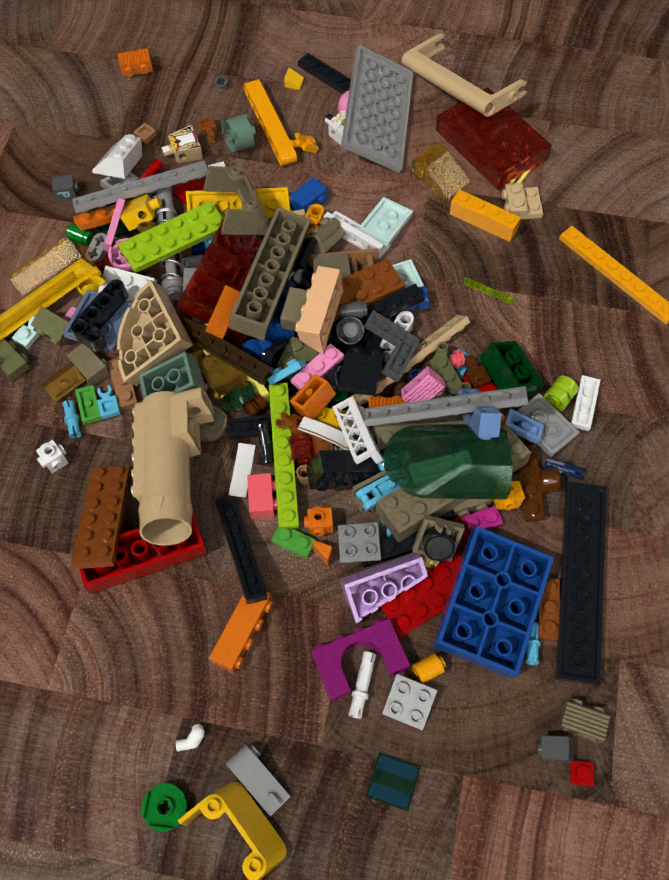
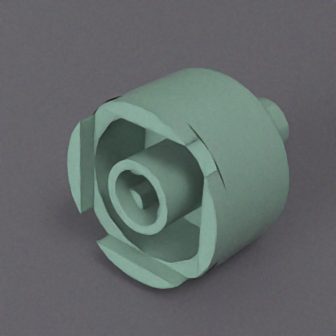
(238, 133)

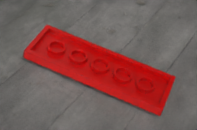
(424, 599)

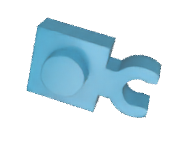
(108, 404)

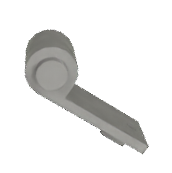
(257, 779)

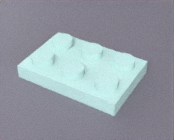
(386, 221)

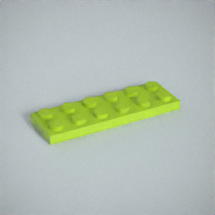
(171, 237)

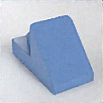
(524, 426)

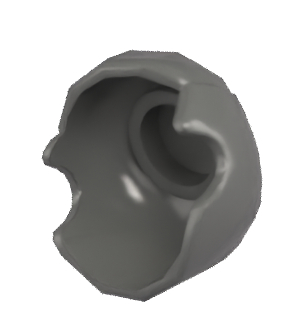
(350, 330)

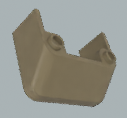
(252, 217)

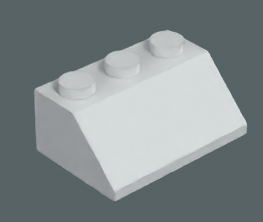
(120, 157)

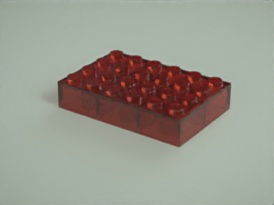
(494, 145)
(224, 263)

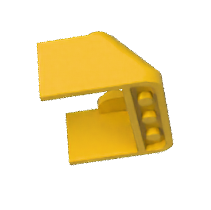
(251, 823)

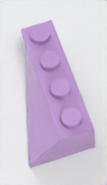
(381, 583)

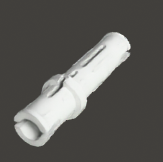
(360, 693)

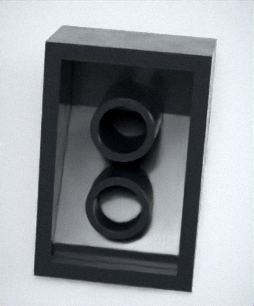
(362, 369)

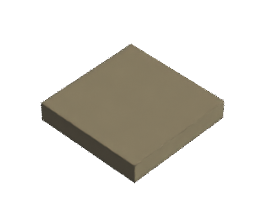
(336, 261)

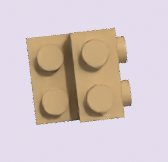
(522, 201)

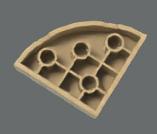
(149, 333)

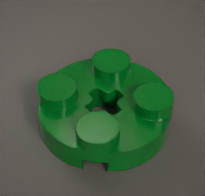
(153, 815)

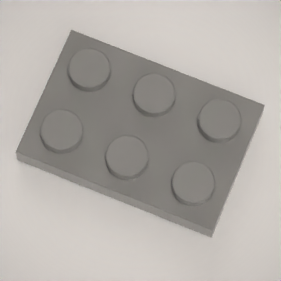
(556, 430)

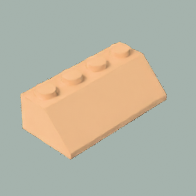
(320, 308)

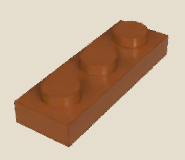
(549, 611)

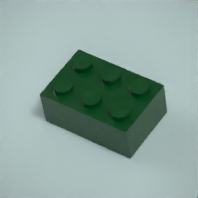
(510, 367)

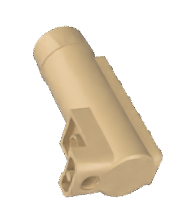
(163, 441)

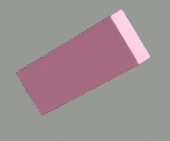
(114, 224)

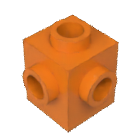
(319, 521)

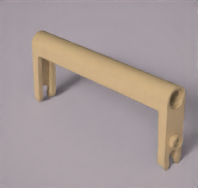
(419, 61)

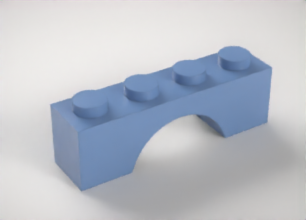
(484, 420)

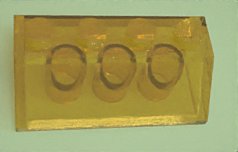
(44, 266)

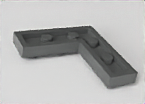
(404, 344)

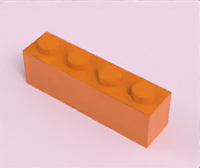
(239, 633)

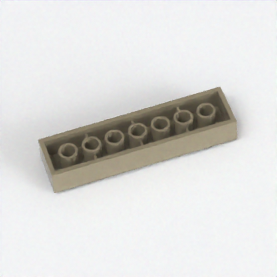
(269, 274)
(405, 512)

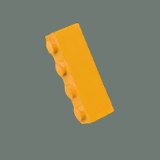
(484, 215)

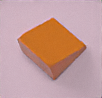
(323, 550)

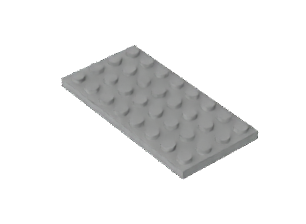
(377, 109)

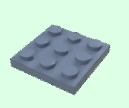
(109, 330)

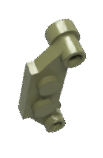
(443, 367)

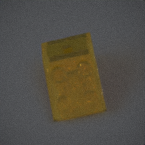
(439, 171)

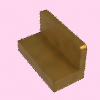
(63, 382)

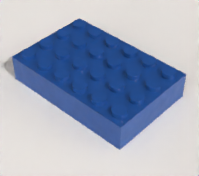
(493, 602)

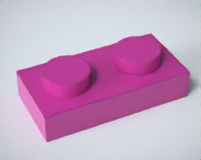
(485, 519)

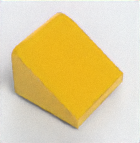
(293, 80)

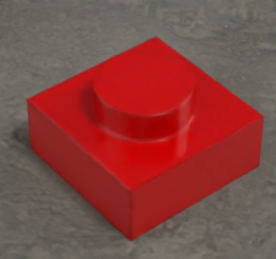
(581, 773)

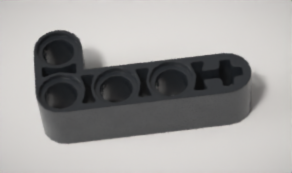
(97, 313)

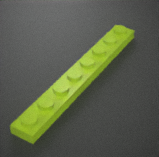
(283, 462)

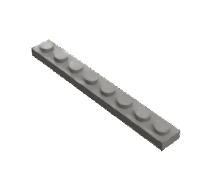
(141, 186)
(445, 406)

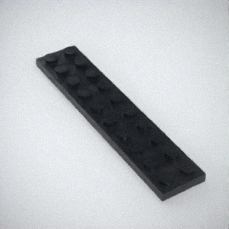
(581, 584)

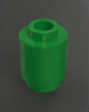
(76, 235)

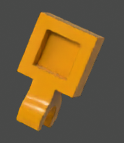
(307, 143)

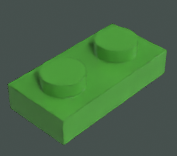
(88, 404)
(293, 541)

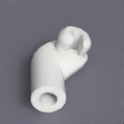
(193, 740)

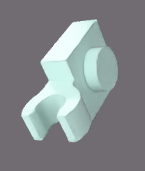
(26, 335)

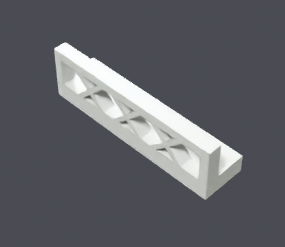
(356, 236)
(363, 430)

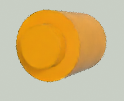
(429, 668)

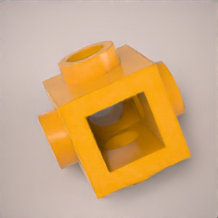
(514, 499)

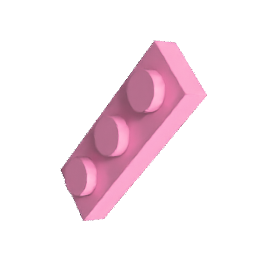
(320, 365)

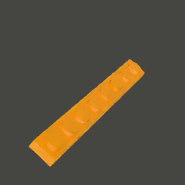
(616, 273)

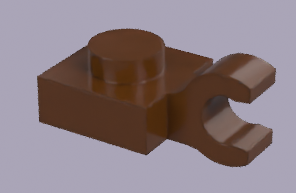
(476, 375)

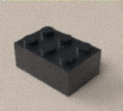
(338, 470)

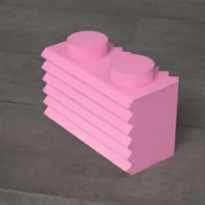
(423, 386)

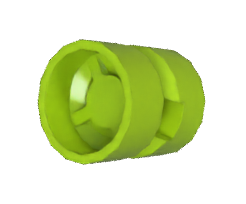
(561, 392)

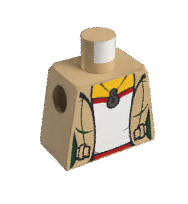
(183, 145)

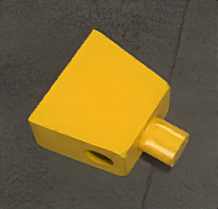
(139, 210)

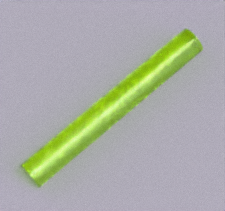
(487, 290)

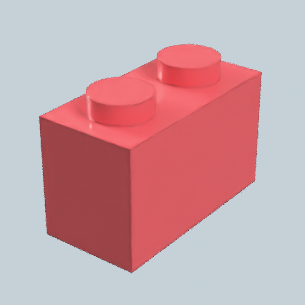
(261, 495)

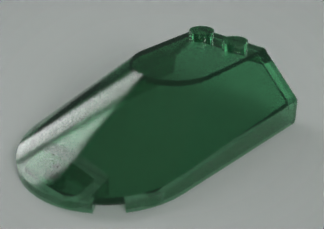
(449, 462)

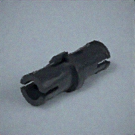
(265, 443)

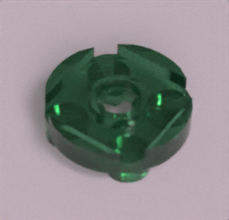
(237, 396)

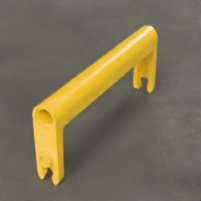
(48, 294)

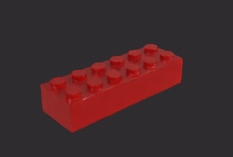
(138, 558)

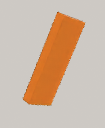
(221, 315)

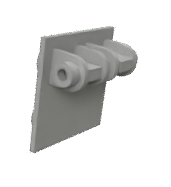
(359, 542)
(409, 701)

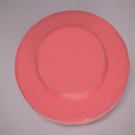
(457, 359)

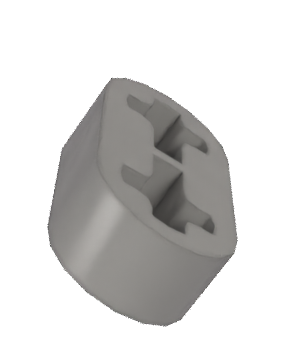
(96, 248)

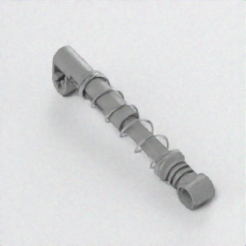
(173, 282)

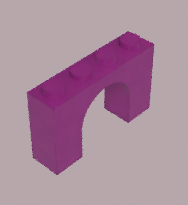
(379, 637)

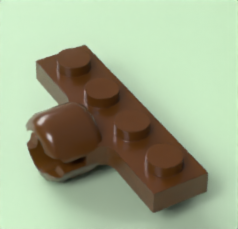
(535, 484)

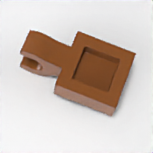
(207, 127)
(290, 421)

